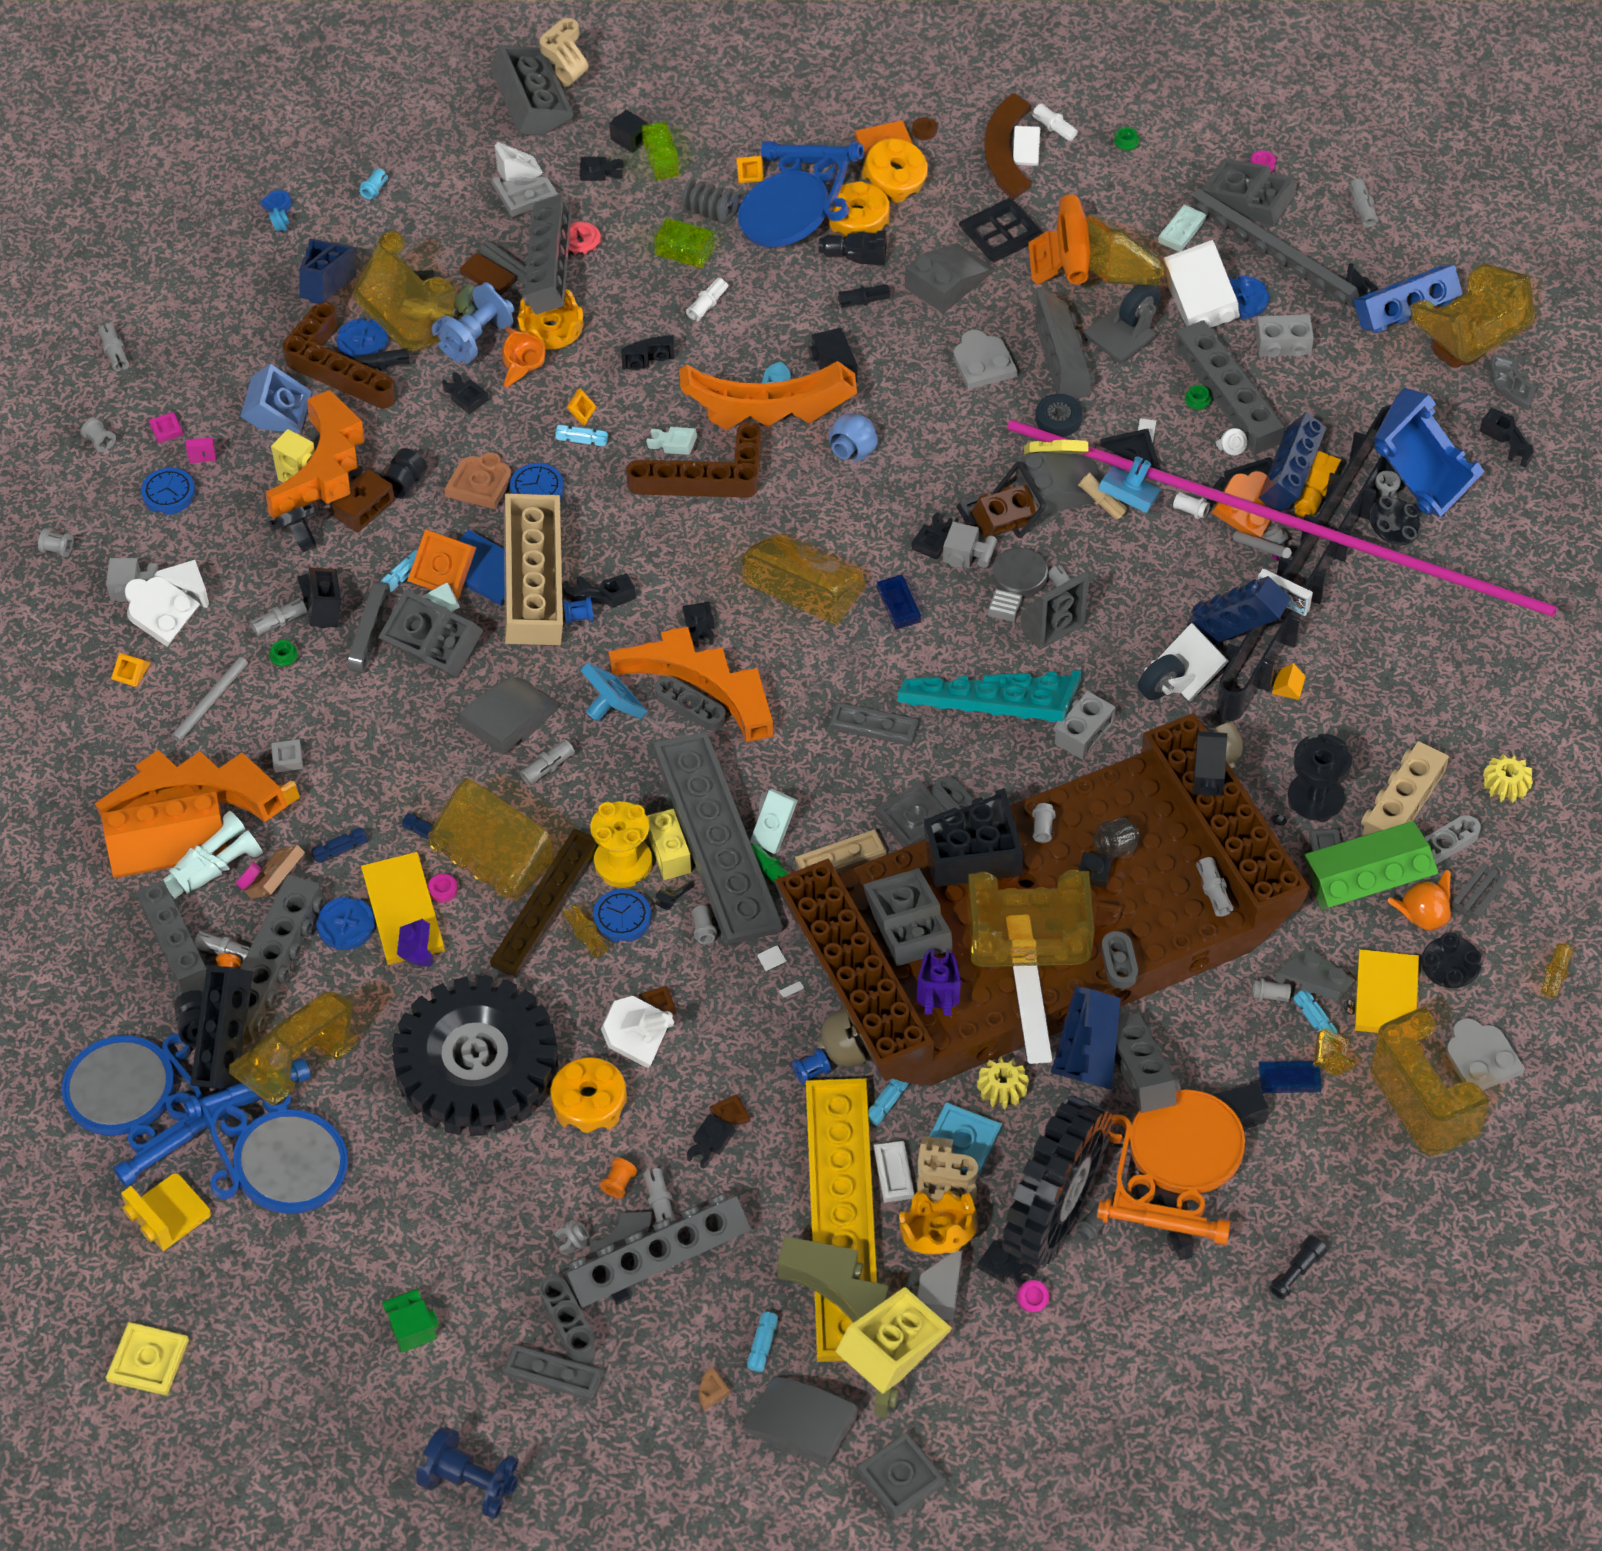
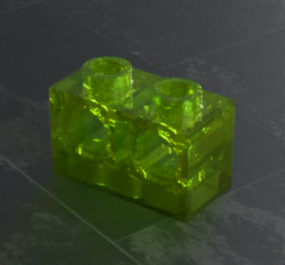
(660, 151)
(684, 243)

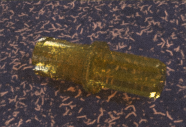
(1556, 970)

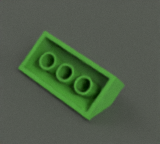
(1369, 865)

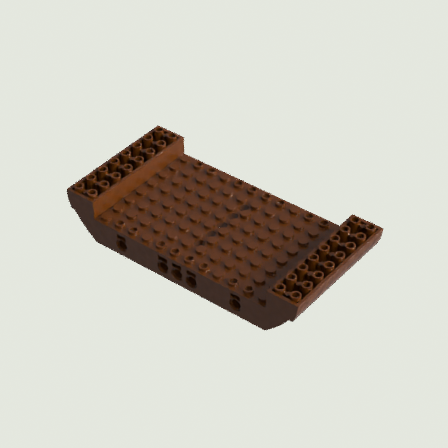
(1156, 886)

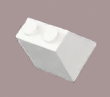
(1201, 286)

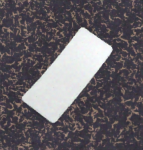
(773, 958)

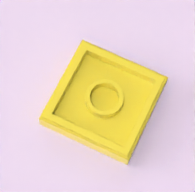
(147, 1358)

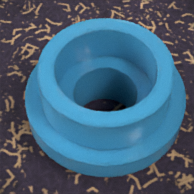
(279, 219)

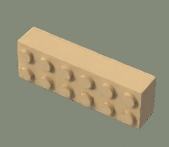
(532, 569)

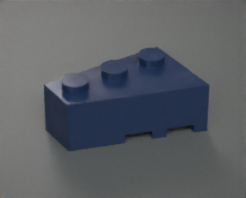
(325, 269)
(1089, 1038)

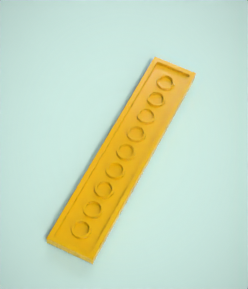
(839, 1190)

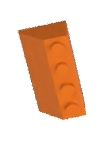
(159, 833)

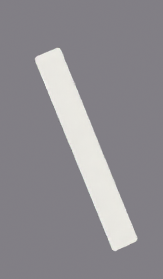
(1032, 1014)

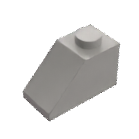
(940, 1285)

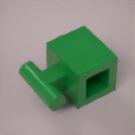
(411, 1323)

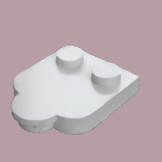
(159, 607)

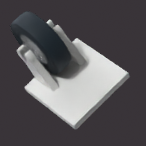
(1182, 667)

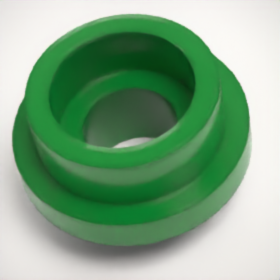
(1126, 139)
(1200, 392)
(283, 647)

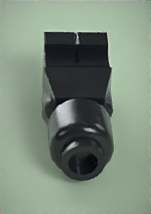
(858, 246)

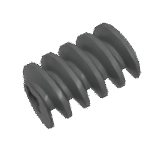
(709, 203)

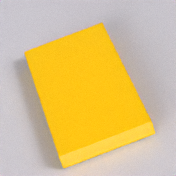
(399, 898)

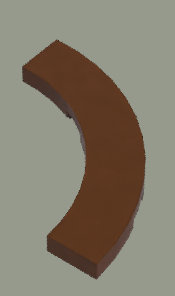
(997, 146)

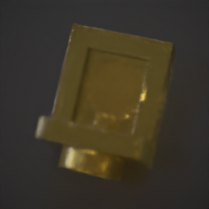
(1331, 1053)

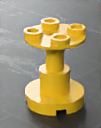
(621, 852)

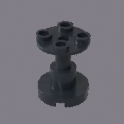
(1320, 767)

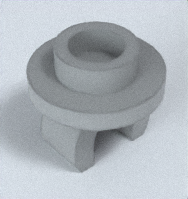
(576, 1234)

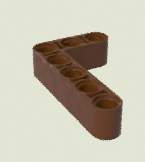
(306, 355)
(702, 477)

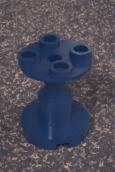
(457, 1467)

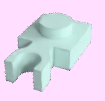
(675, 441)

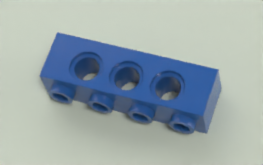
(1371, 306)

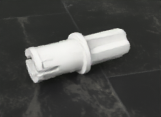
(1054, 122)
(707, 299)

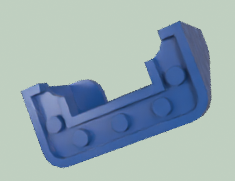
(1424, 454)

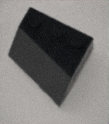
(973, 841)

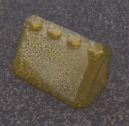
(1119, 257)
(802, 577)
(492, 840)

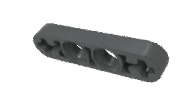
(368, 627)

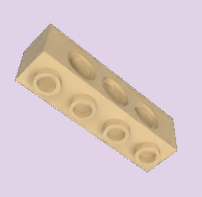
(1421, 761)

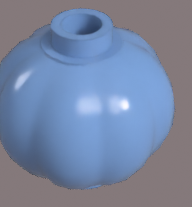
(852, 433)

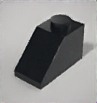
(832, 347)
(323, 597)
(1209, 763)

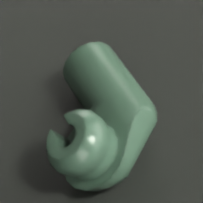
(463, 300)

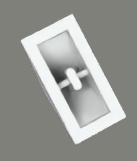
(1026, 145)
(514, 163)
(187, 579)

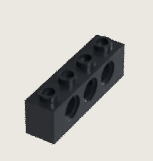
(221, 1026)

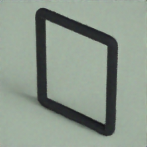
(1043, 505)

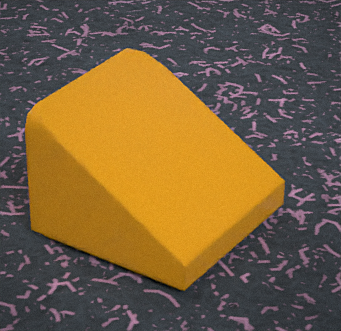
(129, 669)

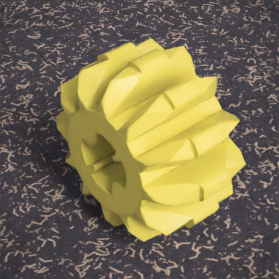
(1507, 778)
(1011, 1091)

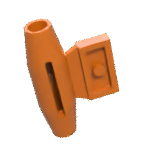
(1064, 247)

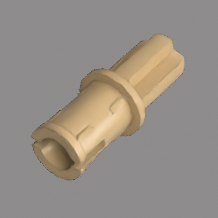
(1109, 503)

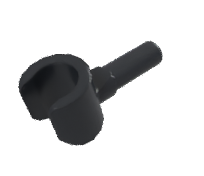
(668, 899)

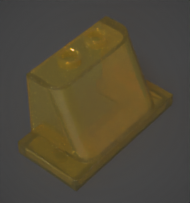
(319, 1023)

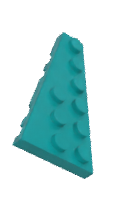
(997, 694)

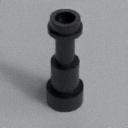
(1310, 1251)

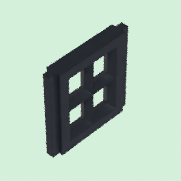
(989, 215)

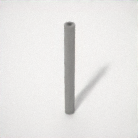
(209, 699)

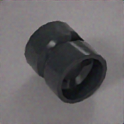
(404, 472)
(187, 1014)

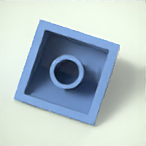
(275, 401)

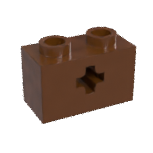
(366, 500)

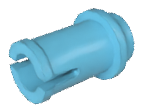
(370, 188)

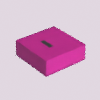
(165, 427)
(201, 450)

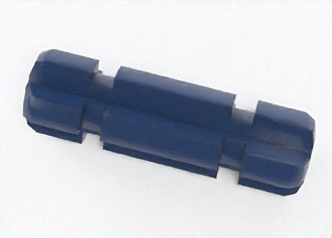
(419, 826)
(339, 845)

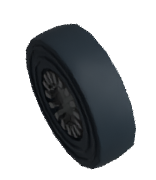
(1069, 410)

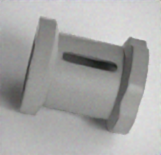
(94, 431)
(1390, 485)
(55, 542)

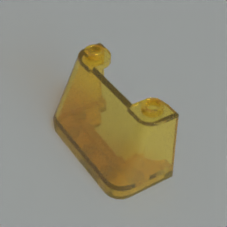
(399, 298)
(1490, 313)

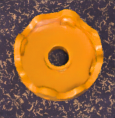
(894, 182)
(869, 218)
(563, 333)
(593, 1111)
(938, 1225)

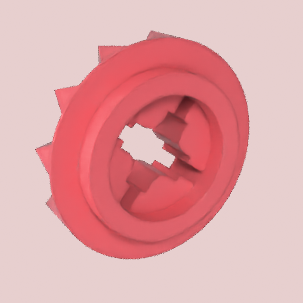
(588, 233)

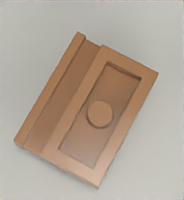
(274, 871)

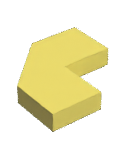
(1057, 446)

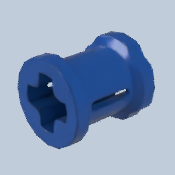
(578, 610)
(811, 1066)

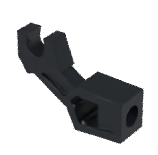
(1502, 428)
(602, 595)

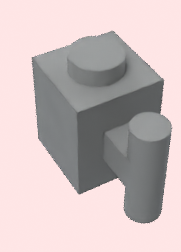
(963, 545)
(123, 571)

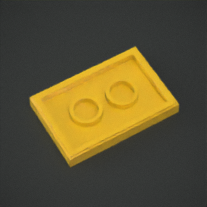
(1384, 988)

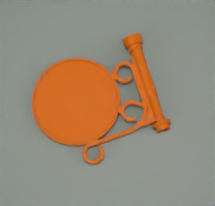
(1184, 1152)

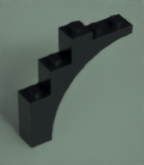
(1252, 1111)

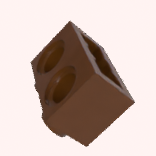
(1007, 516)

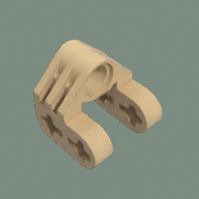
(562, 52)
(942, 1167)

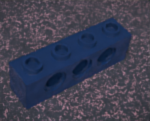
(1292, 462)
(1239, 610)

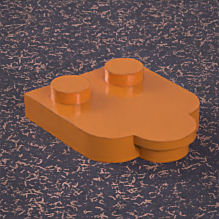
(1249, 489)

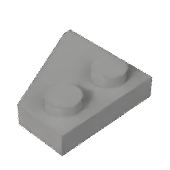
(522, 193)

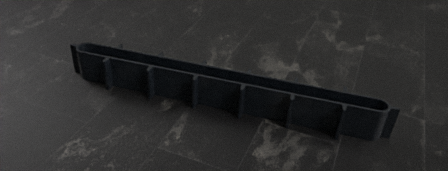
(1232, 705)

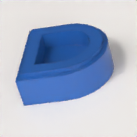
(277, 199)

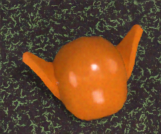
(521, 354)
(1426, 903)

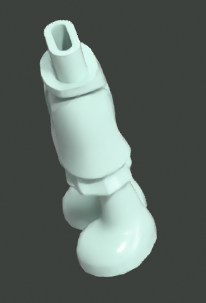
(199, 864)

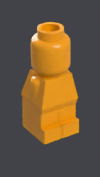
(1316, 484)

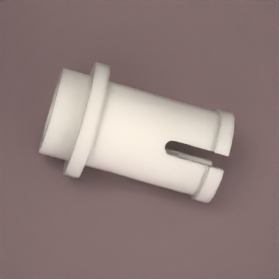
(1191, 505)

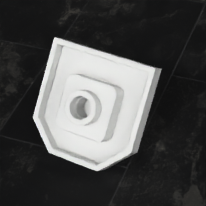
(635, 1029)

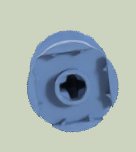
(460, 335)

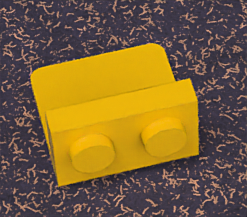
(166, 1211)

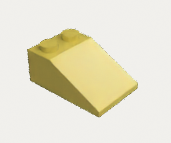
(892, 1339)

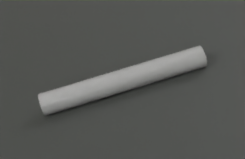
(1261, 544)

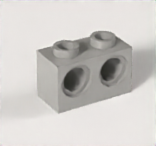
(1284, 335)
(1084, 725)

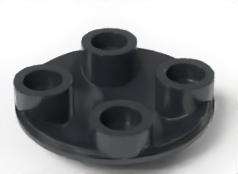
(1395, 520)
(1451, 961)

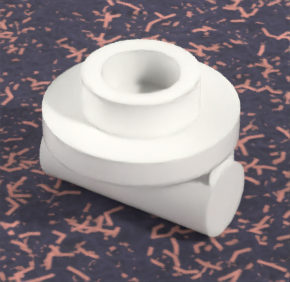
(1232, 441)

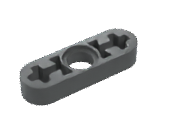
(686, 693)

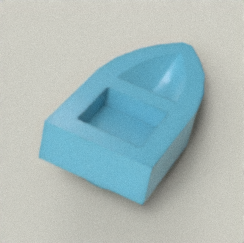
(776, 373)

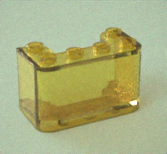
(1030, 924)
(1430, 1113)

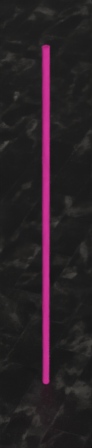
(1300, 524)

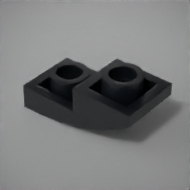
(656, 348)

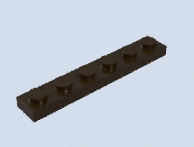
(544, 903)

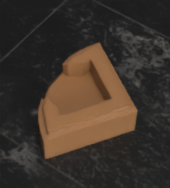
(712, 1389)

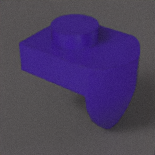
(414, 943)

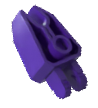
(938, 983)

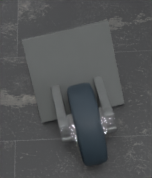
(1128, 325)

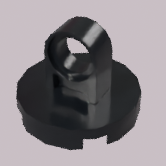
(298, 524)

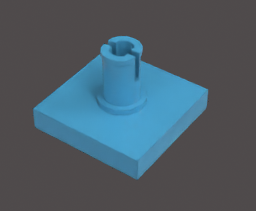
(1130, 486)
(612, 694)

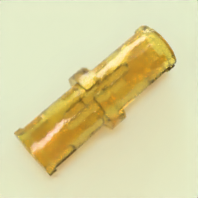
(585, 931)

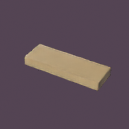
(846, 853)

